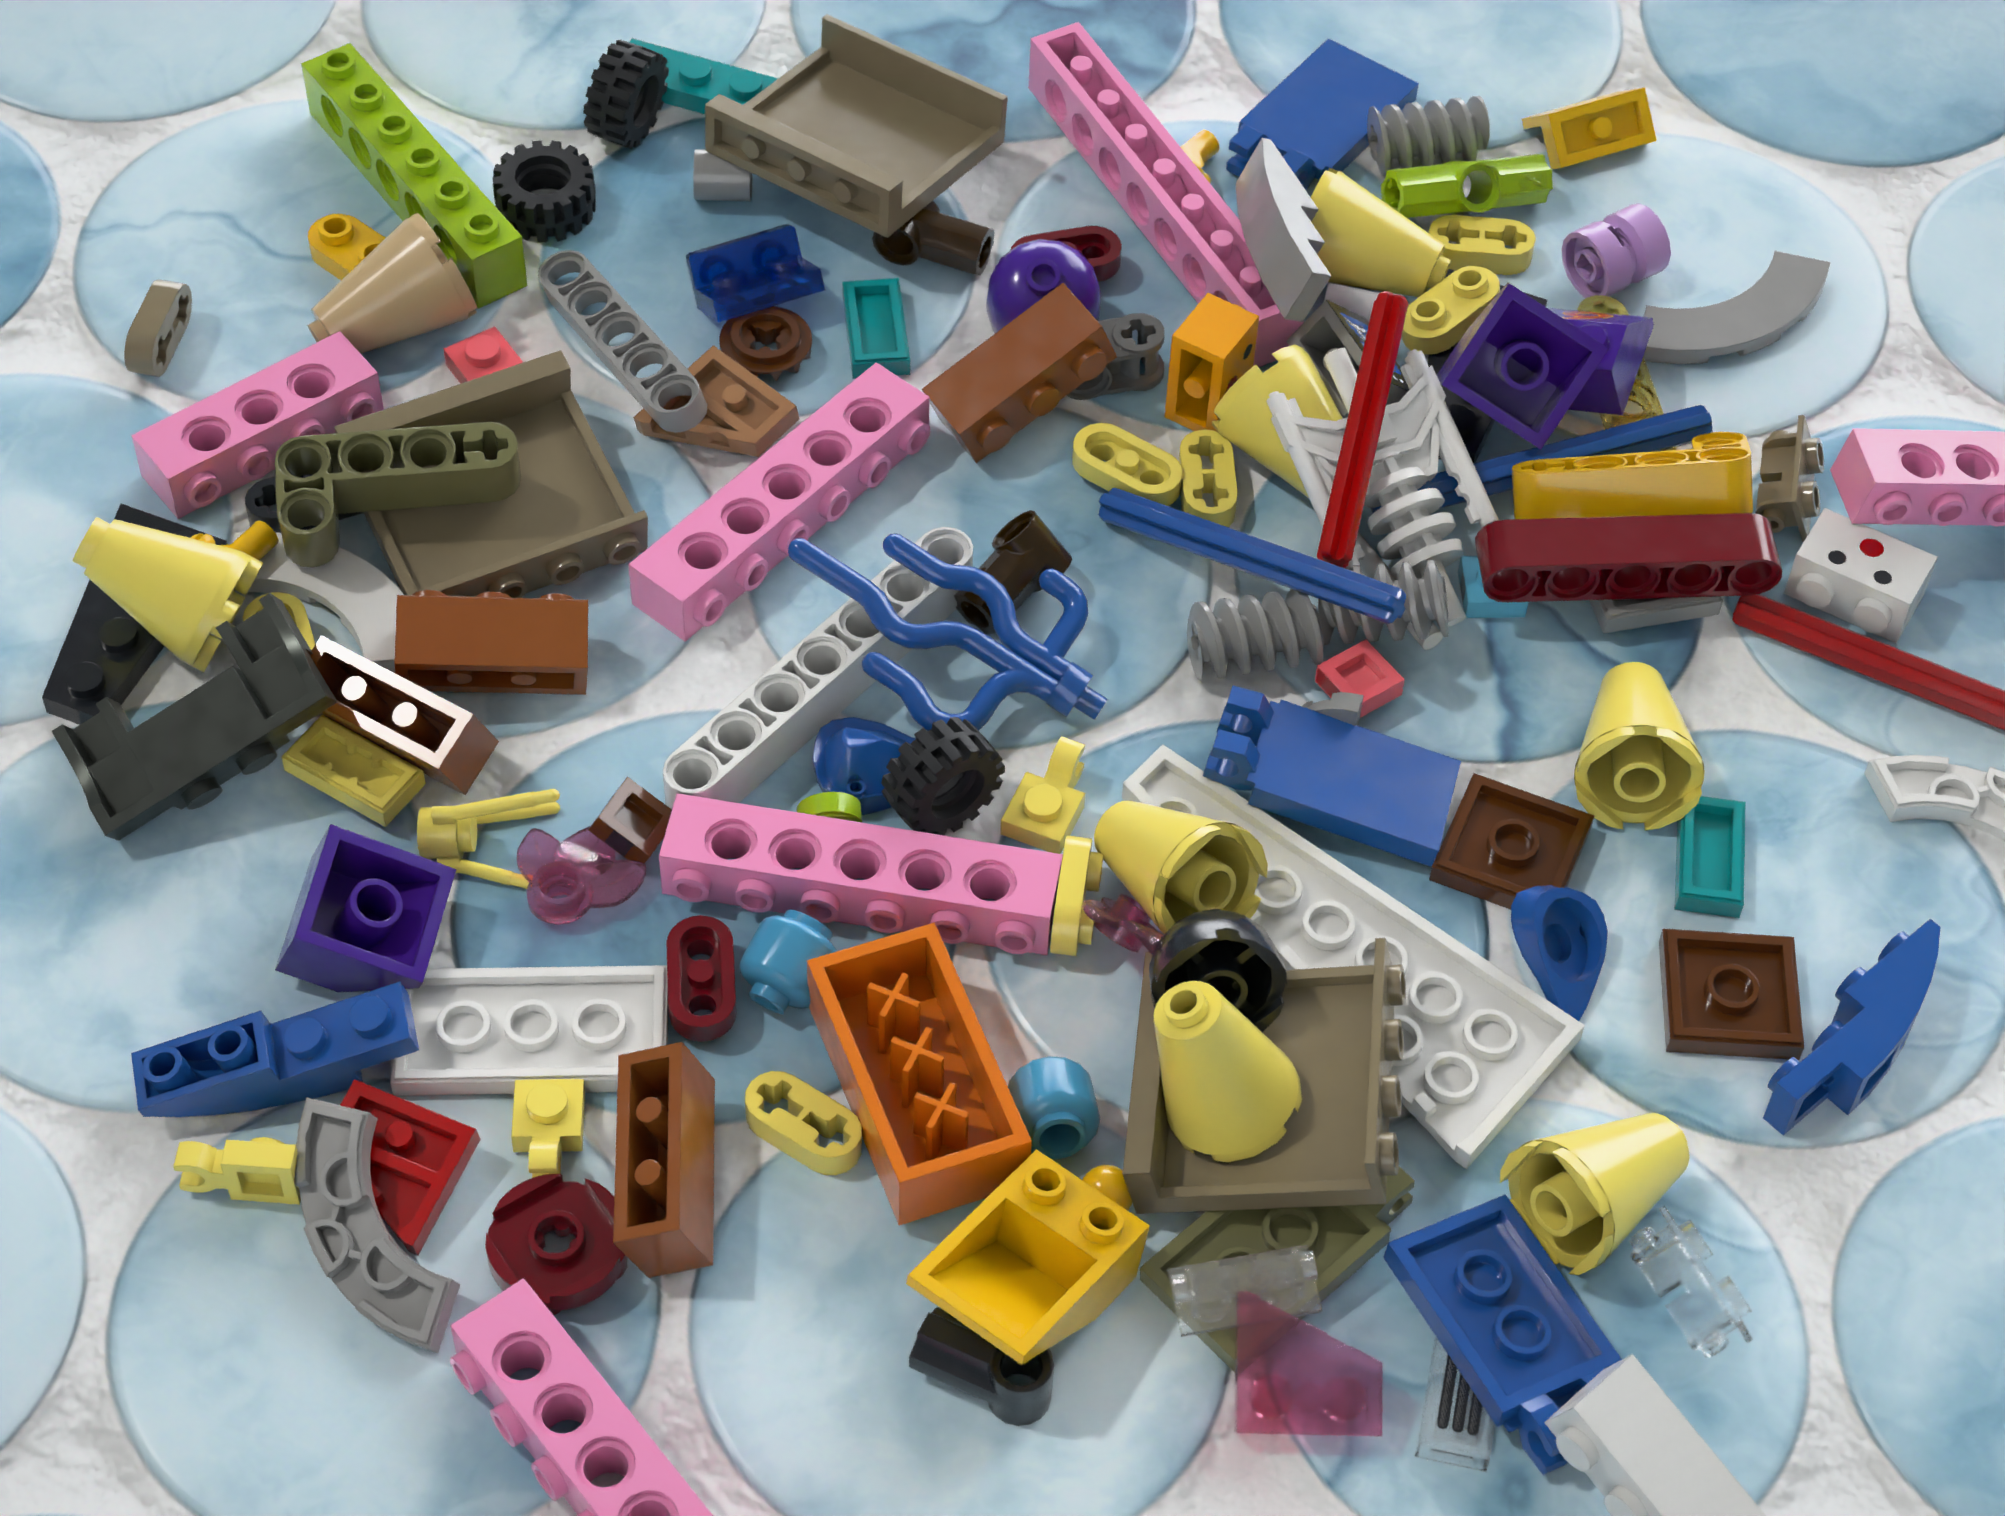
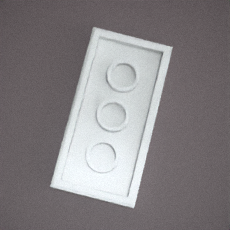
(529, 1024)

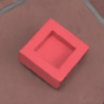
(480, 355)
(1361, 672)

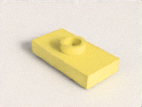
(353, 770)

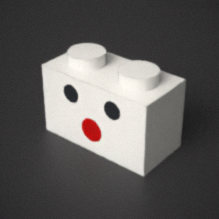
(1860, 575)

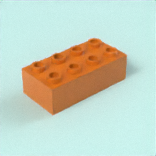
(917, 1072)

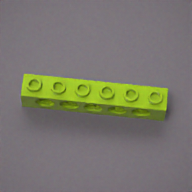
(414, 171)

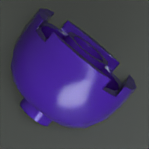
(1033, 272)

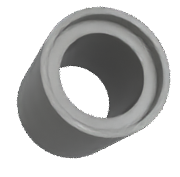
(719, 179)

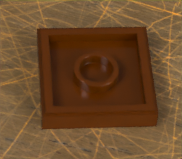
(1509, 842)
(1730, 994)

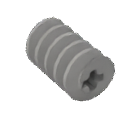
(1427, 132)
(1424, 604)
(1252, 631)

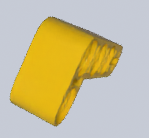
(1698, 480)

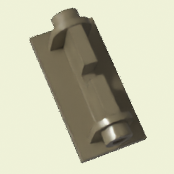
(1792, 464)

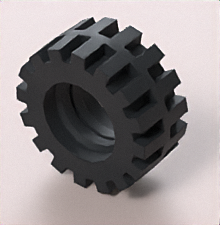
(625, 94)
(550, 169)
(943, 777)

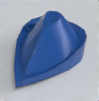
(854, 756)
(1561, 942)

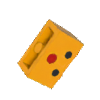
(1207, 358)

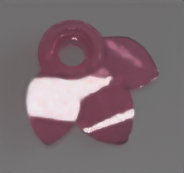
(577, 868)
(1123, 922)

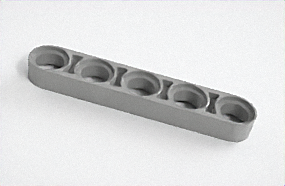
(630, 357)

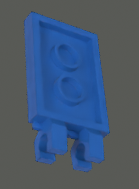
(1321, 112)
(1334, 775)
(1503, 1318)

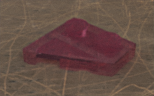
(1300, 1377)

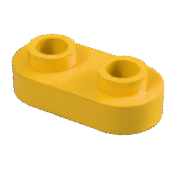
(341, 243)

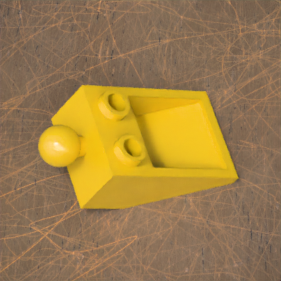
(1037, 1257)

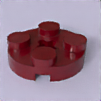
(567, 1207)

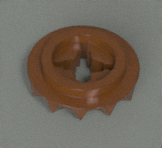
(767, 326)

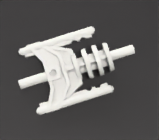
(1405, 459)

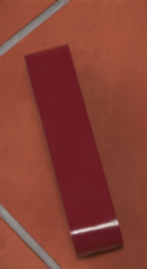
(1627, 557)

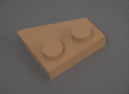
(741, 409)

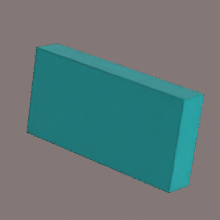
(875, 325)
(1711, 858)

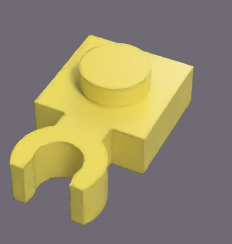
(249, 1169)

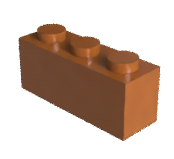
(1020, 373)
(492, 643)
(403, 717)
(664, 1160)

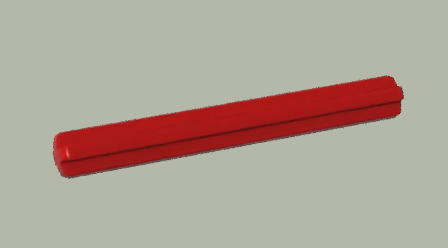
(1362, 429)
(1872, 658)

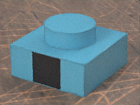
(1475, 601)

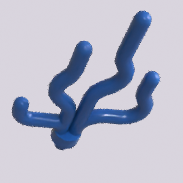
(1020, 660)

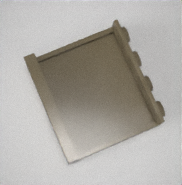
(861, 128)
(548, 532)
(1337, 1146)

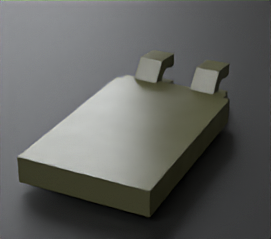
(1338, 1236)

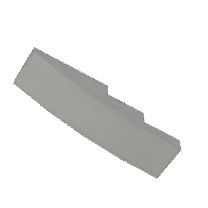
(1279, 231)

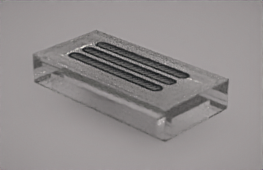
(1453, 1420)

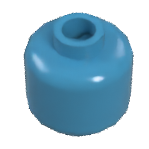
(778, 959)
(1056, 1105)

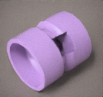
(1616, 251)

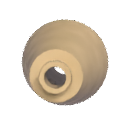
(395, 292)

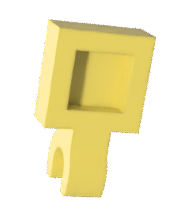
(1048, 806)
(548, 1121)

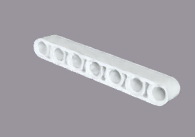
(807, 685)

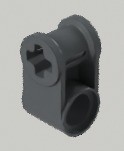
(1124, 371)

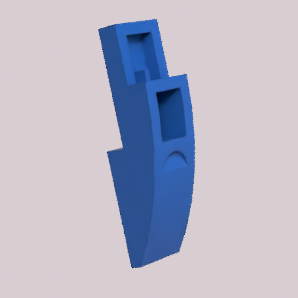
(1864, 1035)
(267, 1064)

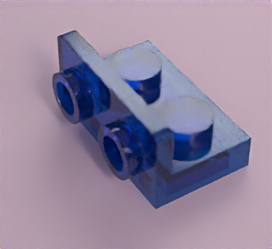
(751, 273)

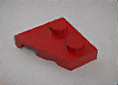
(412, 1160)

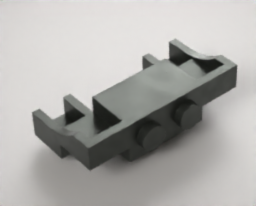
(206, 735)

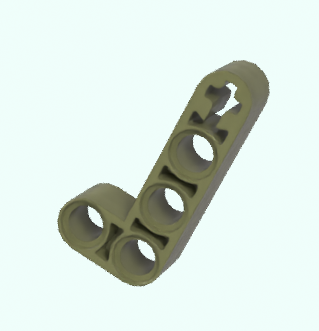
(473, 467)

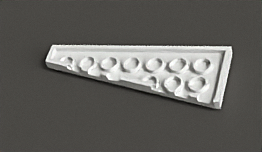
(1469, 1029)

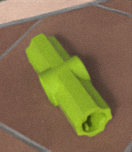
(1493, 185)

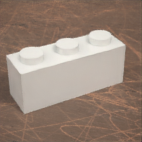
(1644, 1449)

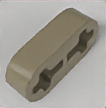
(158, 328)

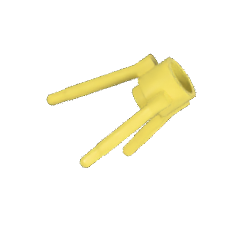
(452, 830)

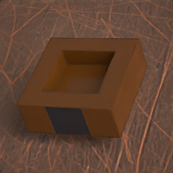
(632, 822)

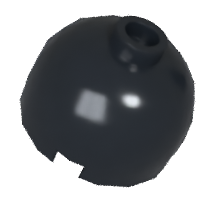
(1227, 954)

